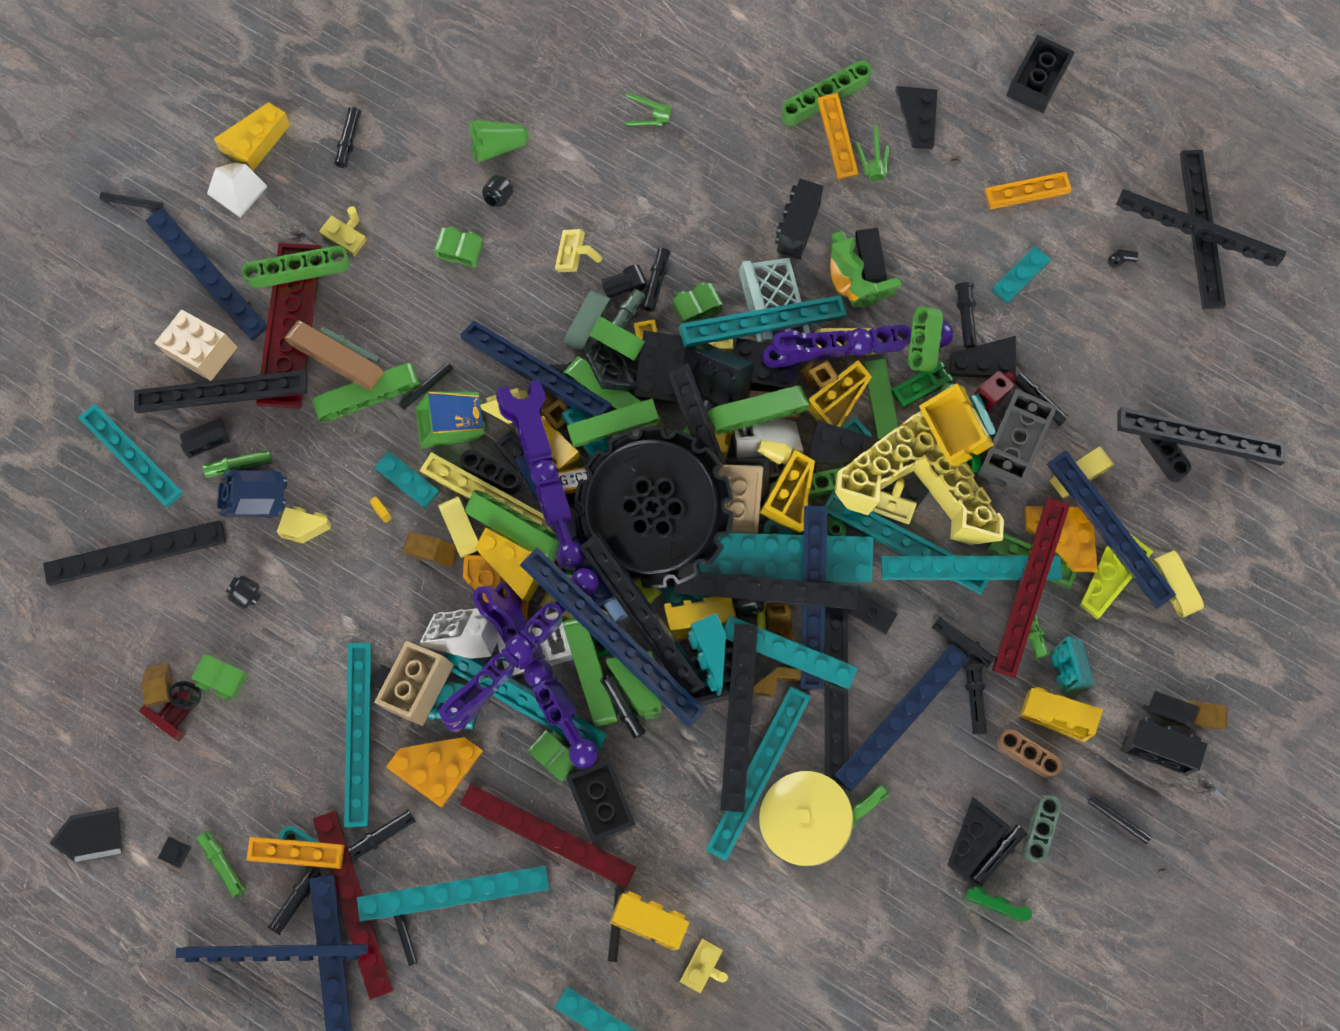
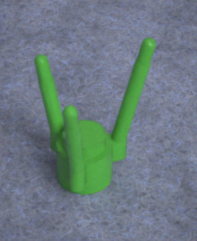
(661, 112)
(876, 169)

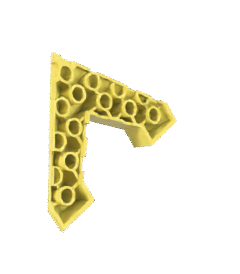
(916, 449)

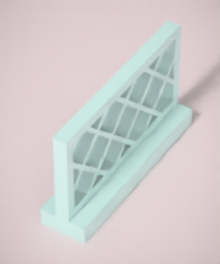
(752, 291)

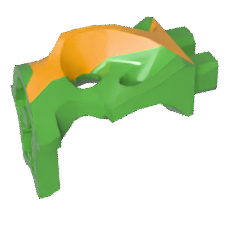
(846, 275)

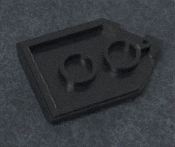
(610, 369)
(90, 835)

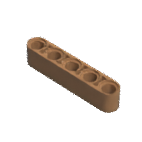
(334, 355)

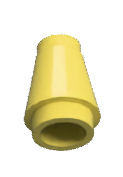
(775, 451)

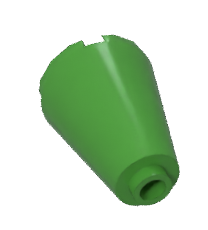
(495, 138)

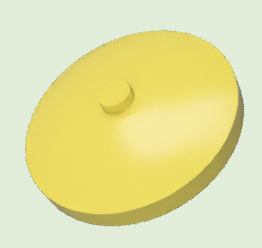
(806, 818)

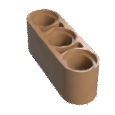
(1040, 754)

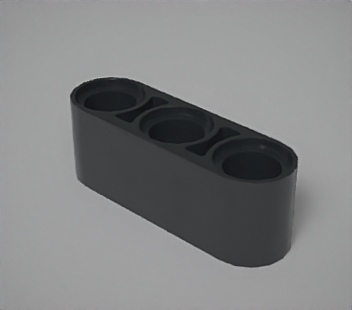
(871, 254)
(1167, 462)
(485, 463)

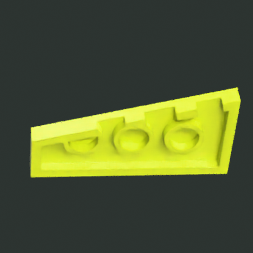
(1107, 582)

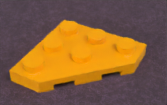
(1076, 539)
(480, 573)
(436, 767)

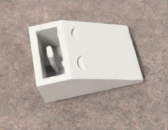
(778, 430)
(461, 634)
(554, 647)

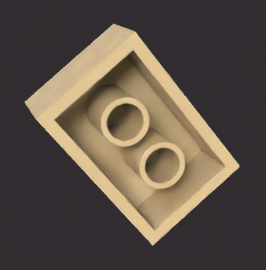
(196, 345)
(414, 683)

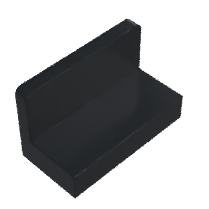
(204, 438)
(1172, 710)

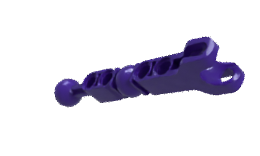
(803, 347)
(543, 472)
(517, 650)
(549, 693)

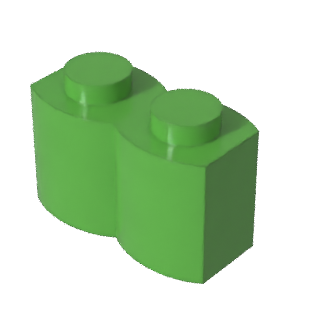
(459, 246)
(697, 304)
(219, 677)
(552, 755)

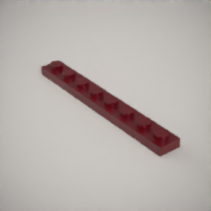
(1030, 587)
(548, 836)
(348, 889)

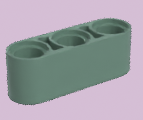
(593, 307)
(1049, 820)

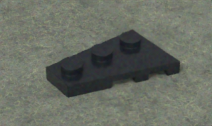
(976, 839)

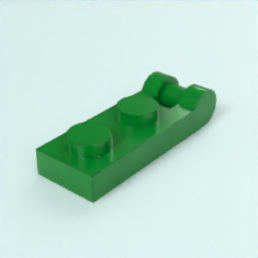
(921, 385)
(999, 905)

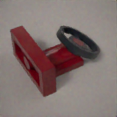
(174, 711)

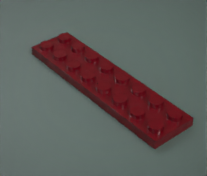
(287, 305)

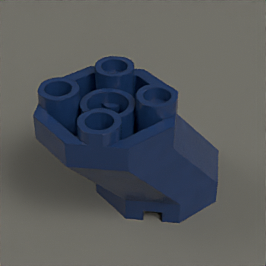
(251, 494)

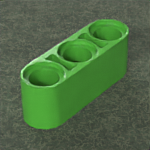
(617, 338)
(925, 339)

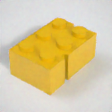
(956, 425)
(649, 920)

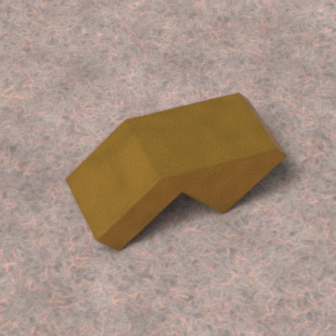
(818, 373)
(553, 410)
(430, 548)
(780, 620)
(155, 684)
(768, 685)
(1210, 716)

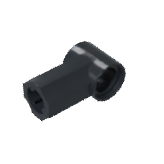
(629, 279)

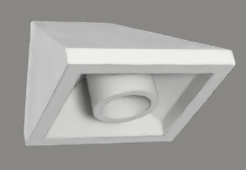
(235, 187)

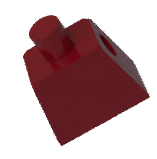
(996, 390)

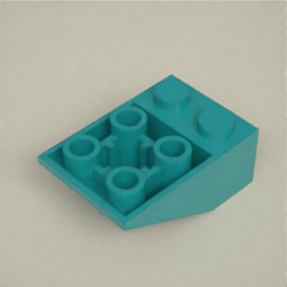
(709, 640)
(1071, 666)

